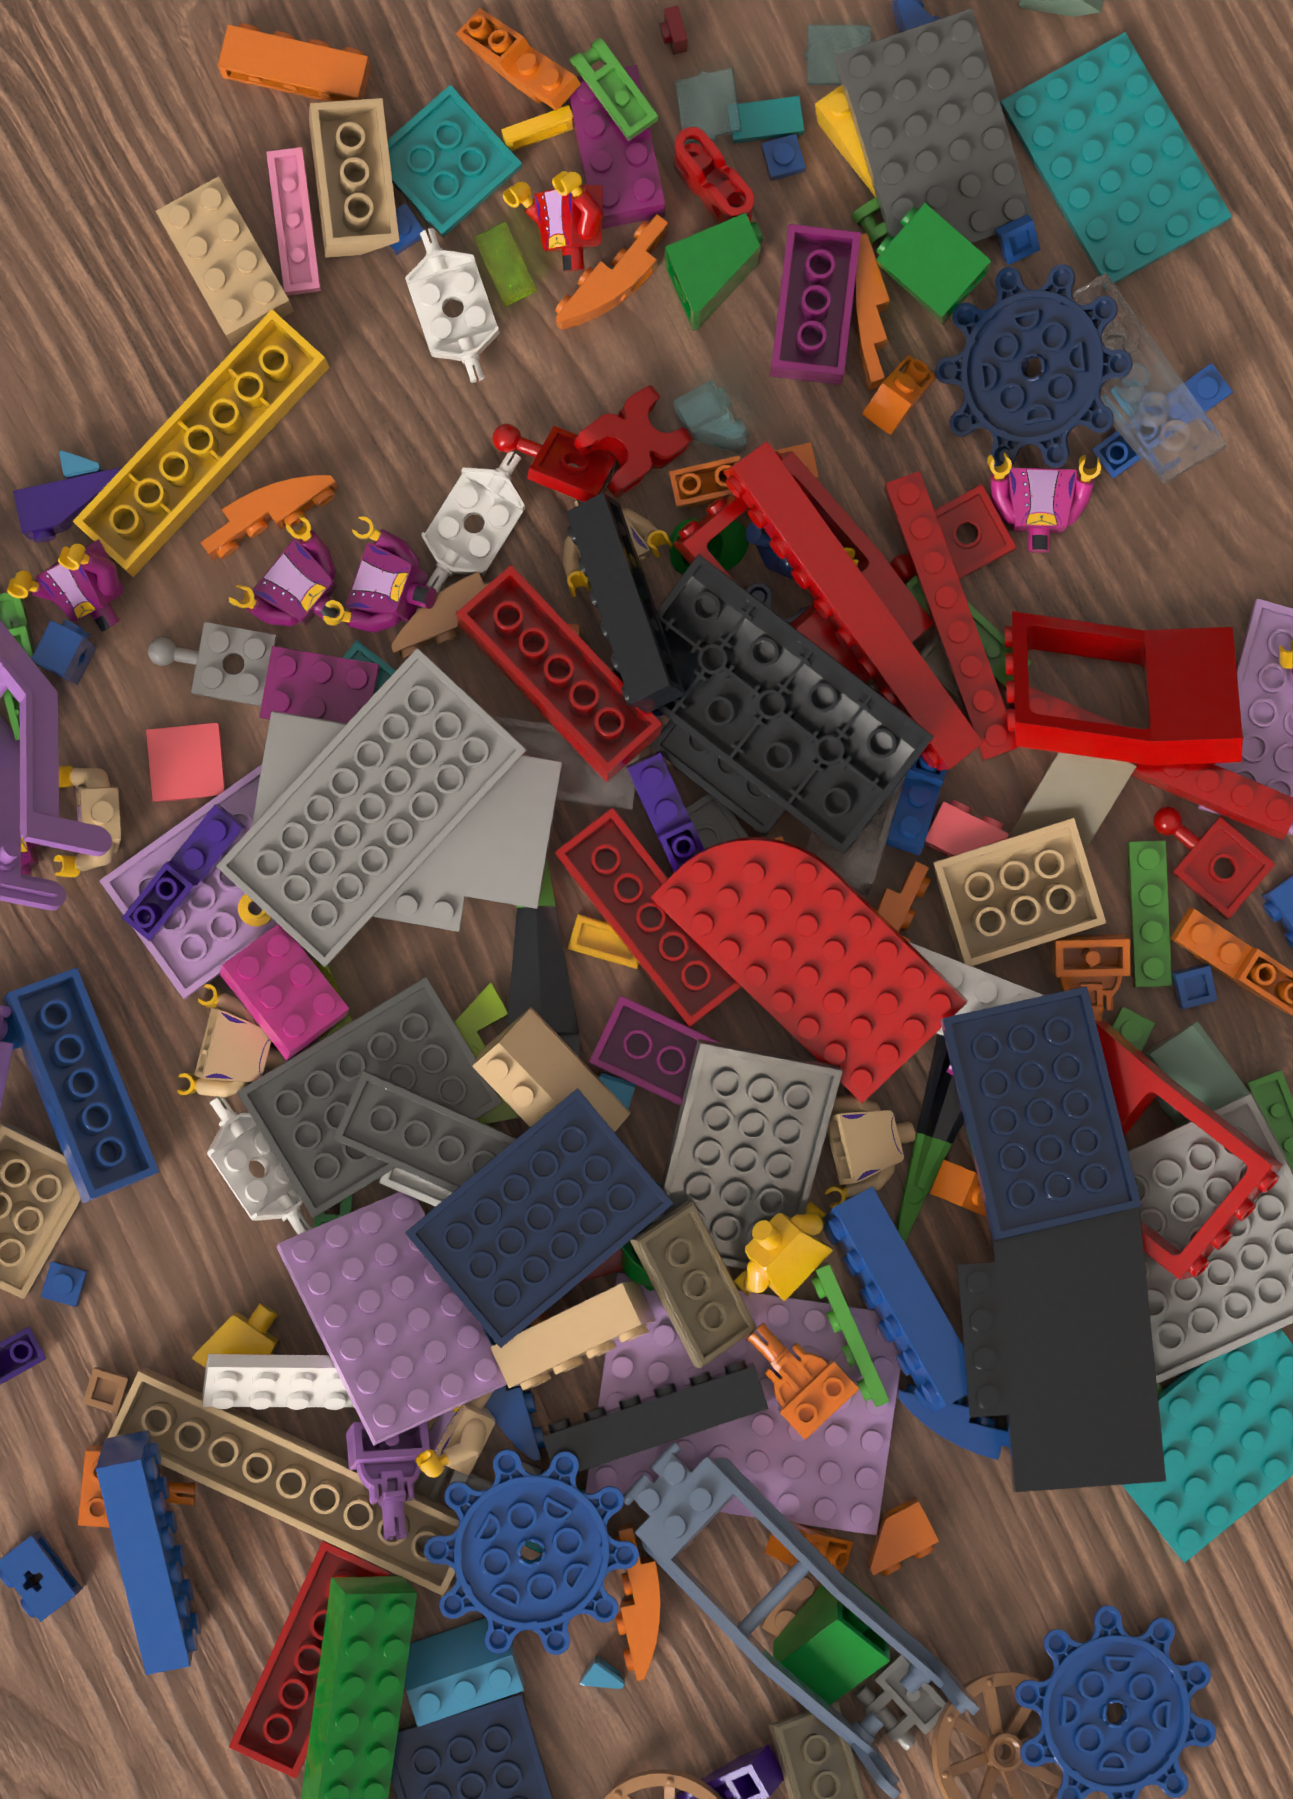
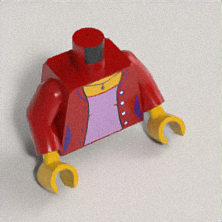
(565, 215)

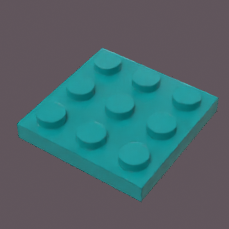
(448, 161)

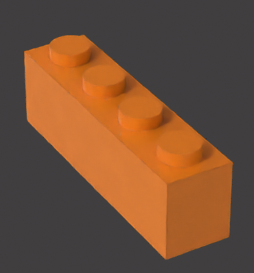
(293, 65)

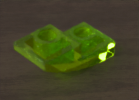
(505, 264)

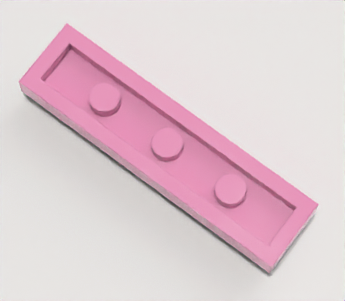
(293, 221)

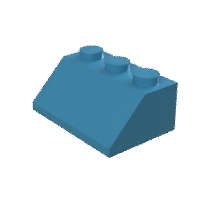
(458, 1673)

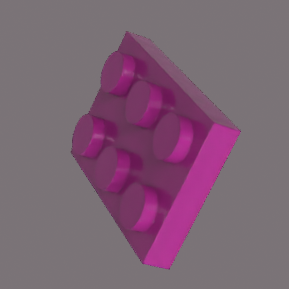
(317, 685)

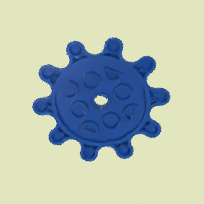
(538, 1592)
(1155, 1705)

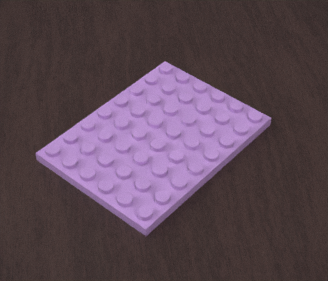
(818, 1481)

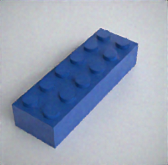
(80, 1085)
(900, 1298)
(148, 1551)

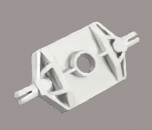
(449, 277)
(475, 493)
(232, 1151)

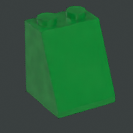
(933, 262)
(712, 265)
(830, 1646)

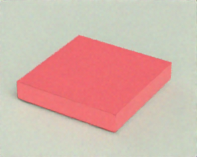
(186, 762)

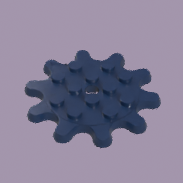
(996, 358)

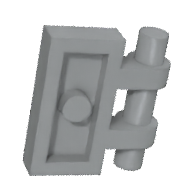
(919, 1708)

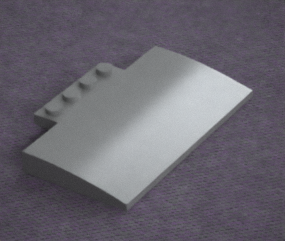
(489, 855)

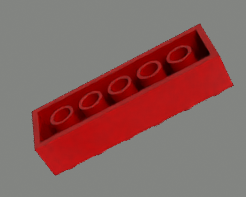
(557, 673)
(619, 882)
(282, 1705)

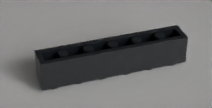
(624, 603)
(659, 1418)

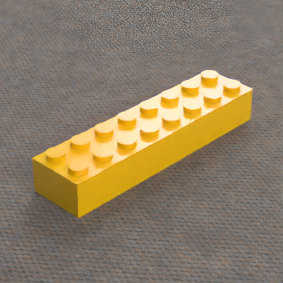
(202, 443)

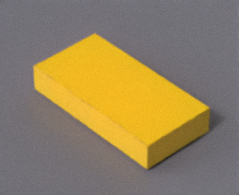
(538, 128)
(600, 941)

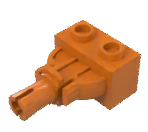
(1093, 963)
(808, 1386)
(92, 1507)

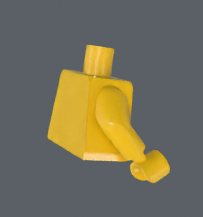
(784, 1253)

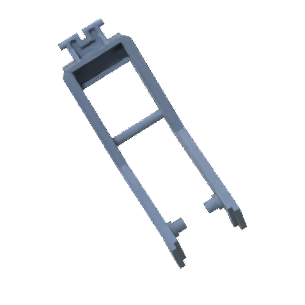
(683, 1505)

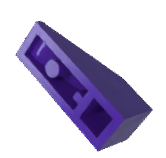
(54, 505)
(746, 1777)

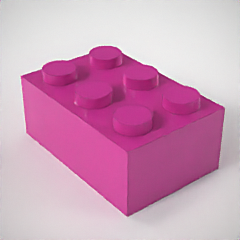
(284, 991)

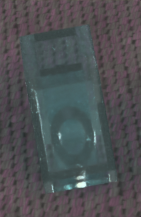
(708, 419)

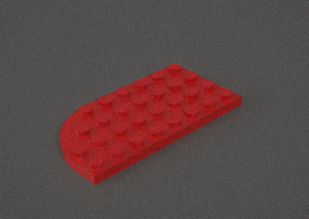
(812, 955)

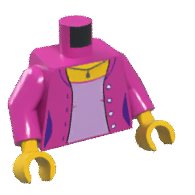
(1040, 498)

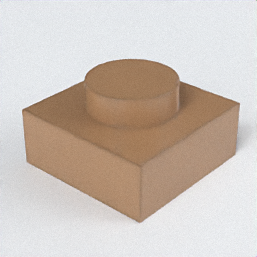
(106, 1390)

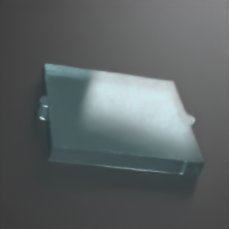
(827, 41)
(709, 103)

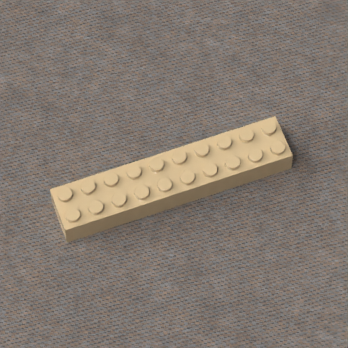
(282, 1477)

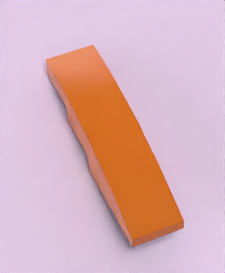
(869, 300)

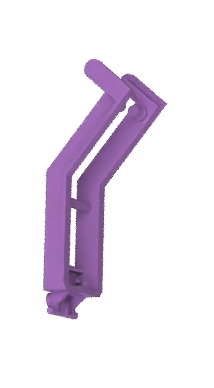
(32, 783)

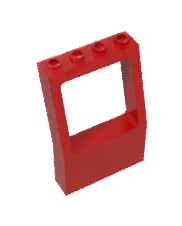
(871, 562)
(1187, 683)
(1134, 1086)

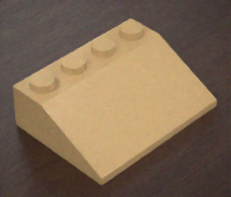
(1018, 893)
(34, 1205)

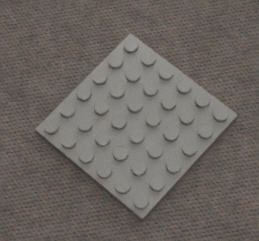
(1249, 1279)

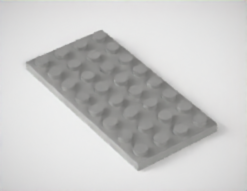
(371, 807)

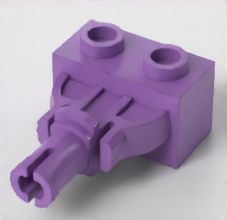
(390, 1469)

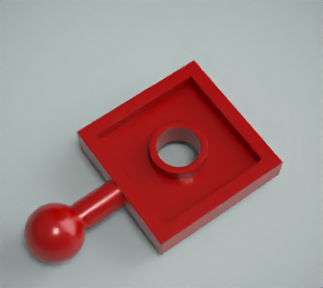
(552, 460)
(992, 539)
(1197, 866)

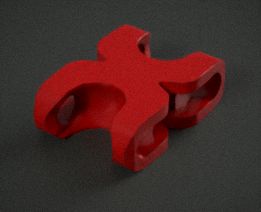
(710, 176)
(633, 441)

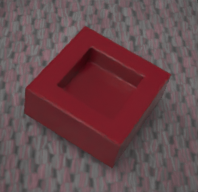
(673, 30)

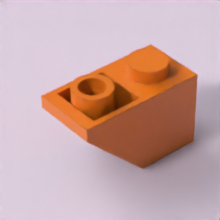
(899, 394)
(959, 1187)
(901, 1534)
(832, 1547)

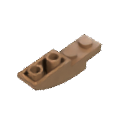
(440, 621)

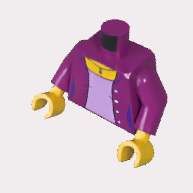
(78, 583)
(295, 584)
(385, 586)

